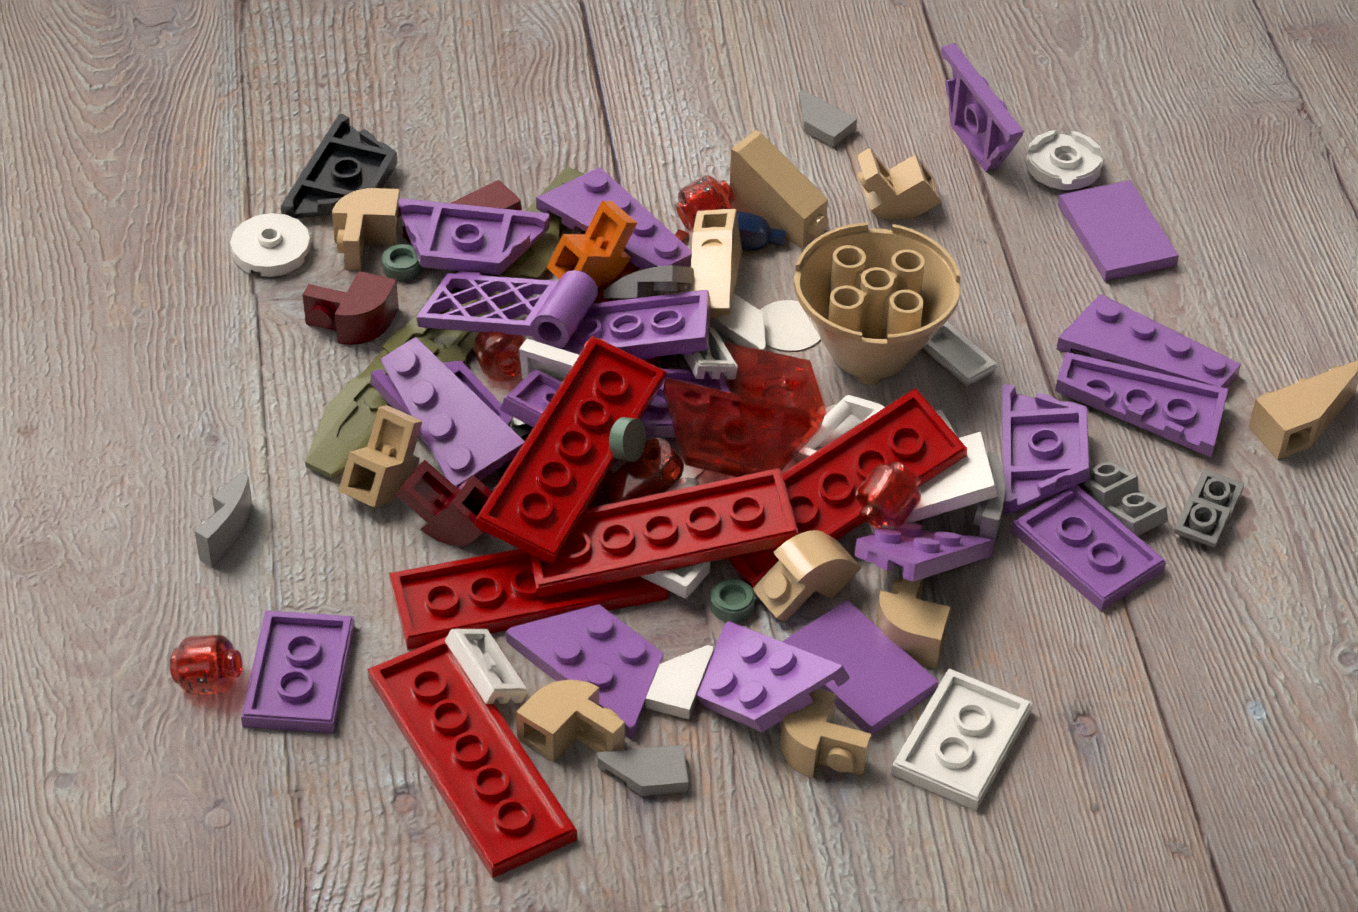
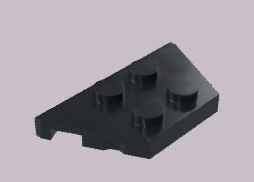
(339, 166)

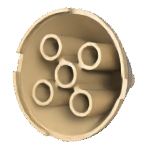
(876, 295)

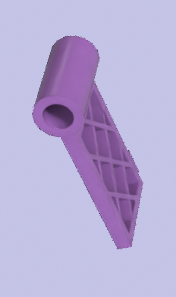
(550, 316)

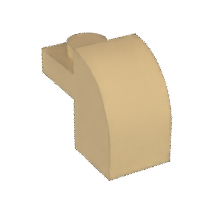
(899, 191)
(364, 218)
(387, 461)
(805, 565)
(913, 623)
(566, 713)
(813, 739)

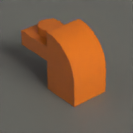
(598, 250)

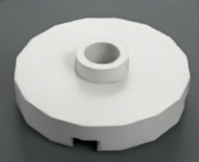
(1064, 160)
(270, 244)

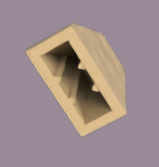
(776, 190)

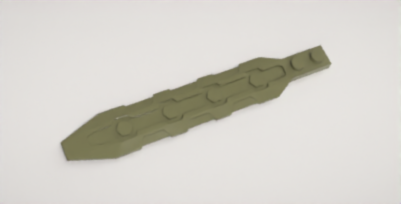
(352, 412)

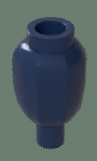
(756, 232)

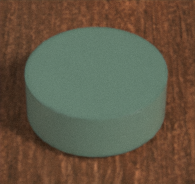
(401, 263)
(627, 439)
(732, 600)

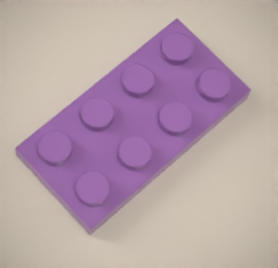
(648, 325)

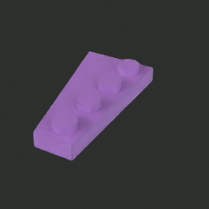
(579, 199)
(1130, 338)
(1157, 402)
(456, 423)

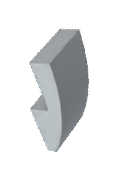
(649, 282)
(1120, 495)
(1209, 508)
(989, 511)
(220, 531)

